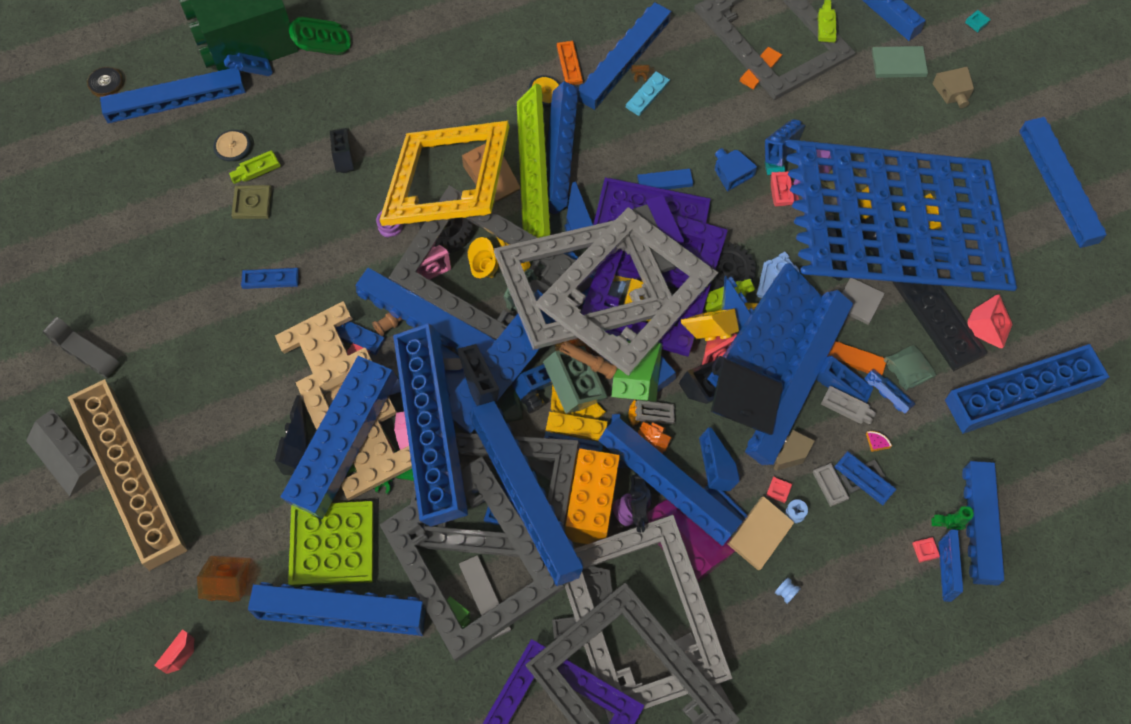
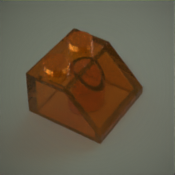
(223, 578)

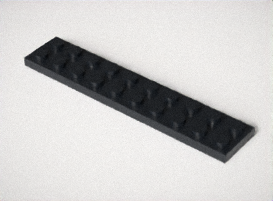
(935, 313)

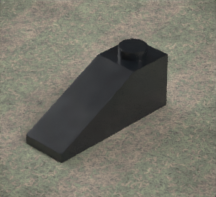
(341, 150)
(478, 376)

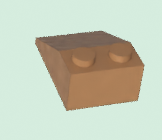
(507, 182)

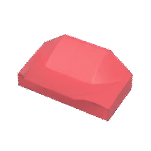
(780, 189)
(177, 653)

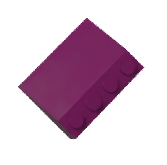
(703, 551)

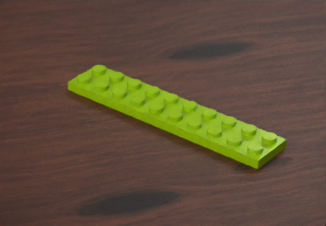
(533, 163)

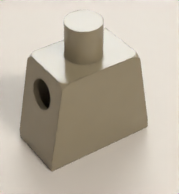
(954, 86)

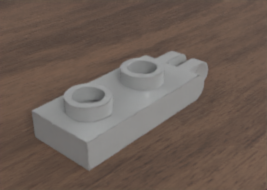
(848, 406)

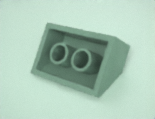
(574, 382)

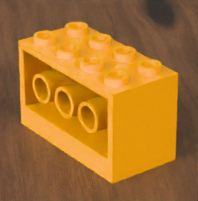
(591, 496)

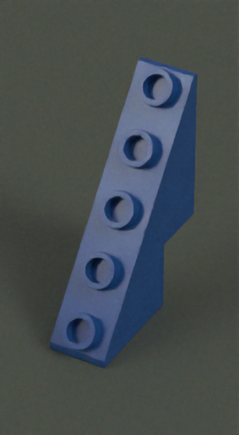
(775, 144)
(733, 300)

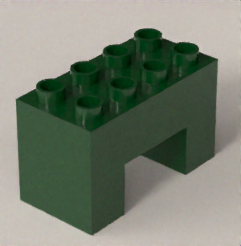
(239, 27)

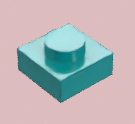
(977, 21)
(773, 168)

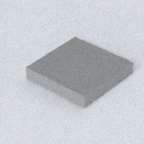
(864, 300)

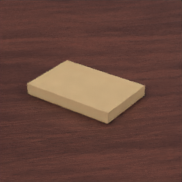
(760, 533)

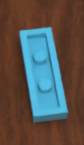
(647, 93)

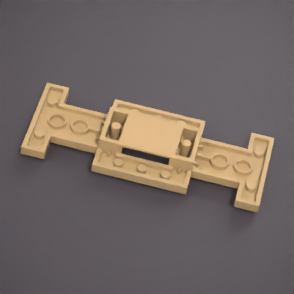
(330, 366)

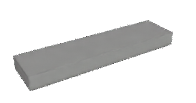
(480, 588)

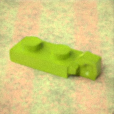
(827, 23)
(255, 167)
(715, 297)

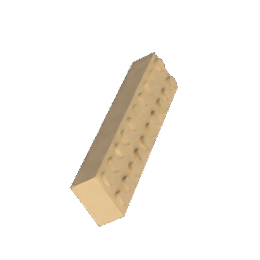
(127, 475)

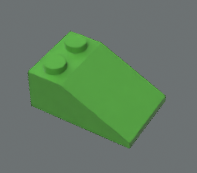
(642, 382)

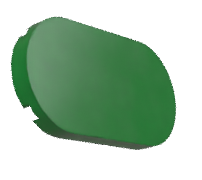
(319, 36)

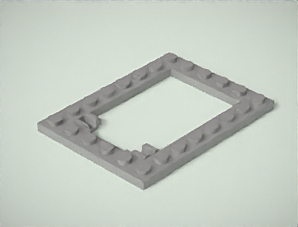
(540, 334)
(615, 349)
(711, 665)

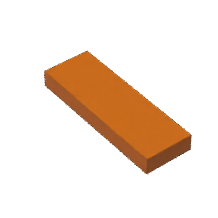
(771, 57)
(569, 63)
(857, 358)

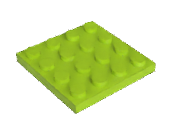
(332, 547)

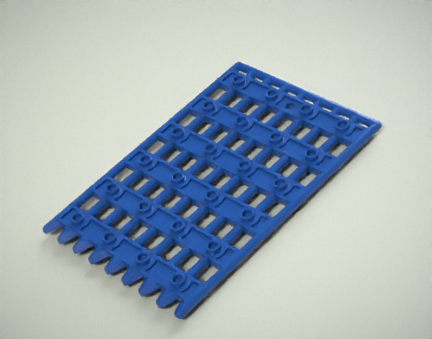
(884, 215)

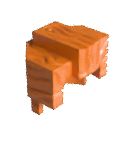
(655, 436)

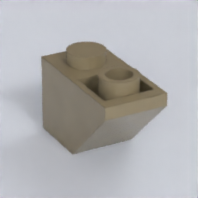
(794, 451)

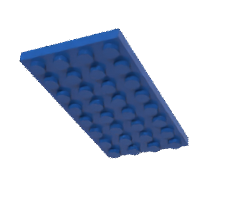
(775, 325)

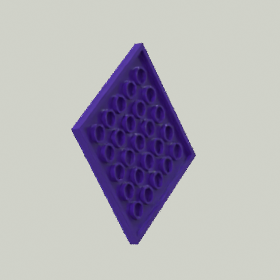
(679, 203)

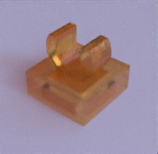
(639, 70)

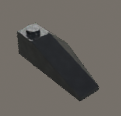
(696, 384)
(295, 442)

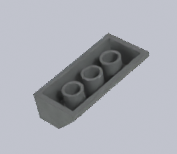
(62, 452)

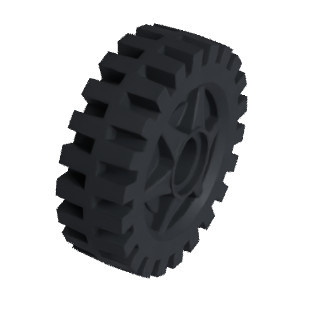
(456, 235)
(735, 260)

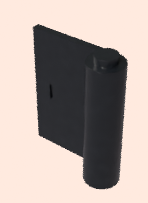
(746, 395)

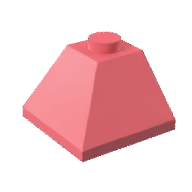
(991, 322)
(716, 348)

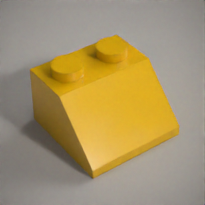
(712, 324)

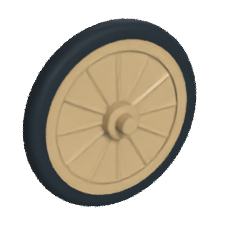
(232, 145)

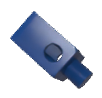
(733, 168)

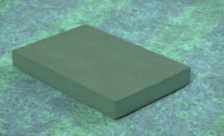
(899, 61)

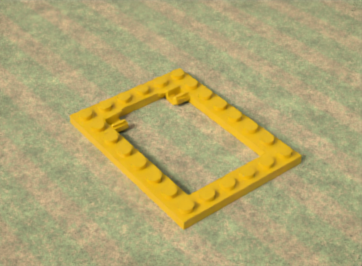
(474, 202)

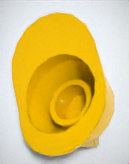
(482, 258)

